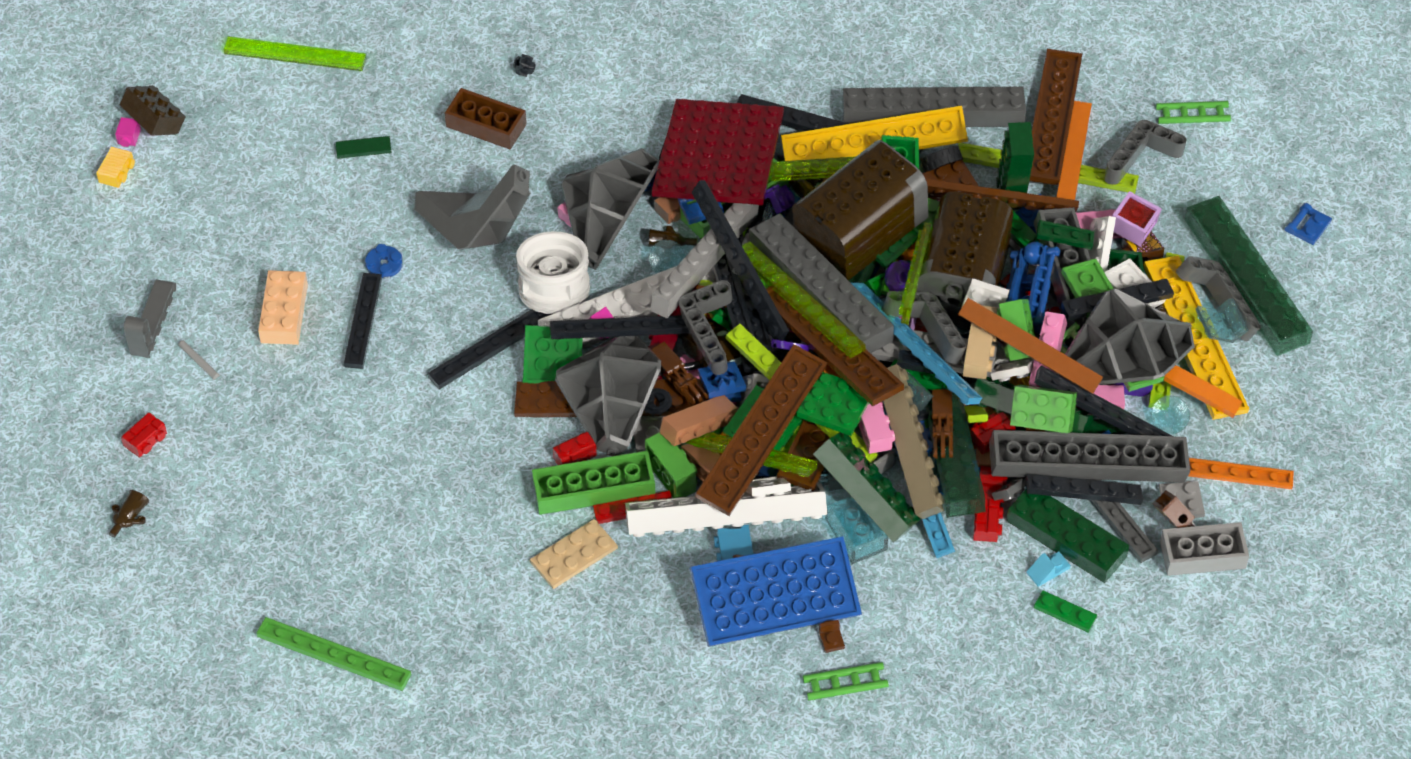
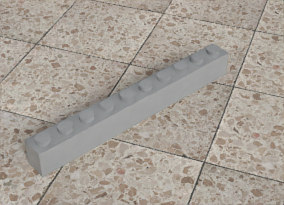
(699, 261)

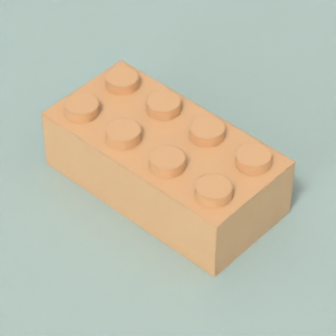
(283, 307)

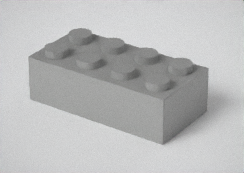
(1204, 549)

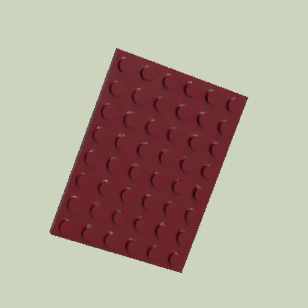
(720, 144)

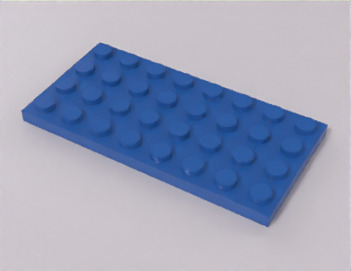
(775, 591)

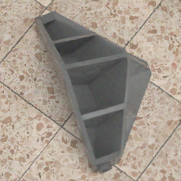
(604, 198)
(477, 218)
(1130, 340)
(610, 389)

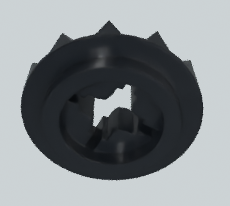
(663, 397)

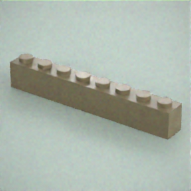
(913, 449)

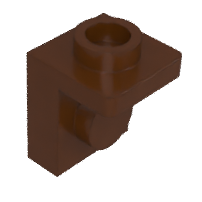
(831, 636)

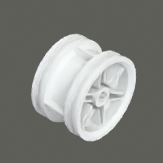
(553, 272)

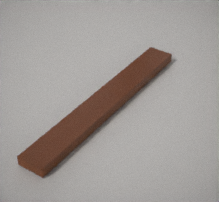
(1030, 346)

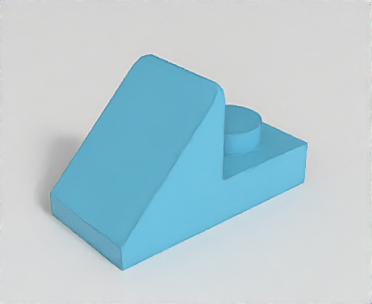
(1047, 568)

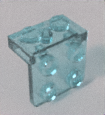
(1224, 322)

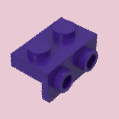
(780, 198)

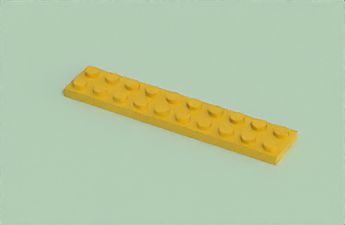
(931, 127)
(1207, 357)

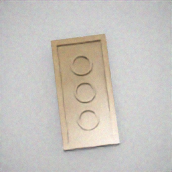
(573, 553)

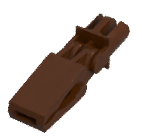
(674, 371)
(942, 421)

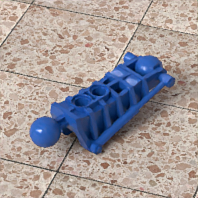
(1037, 283)

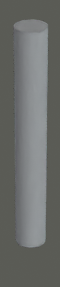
(198, 359)

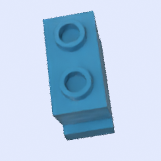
(733, 542)

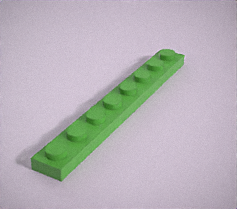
(334, 654)

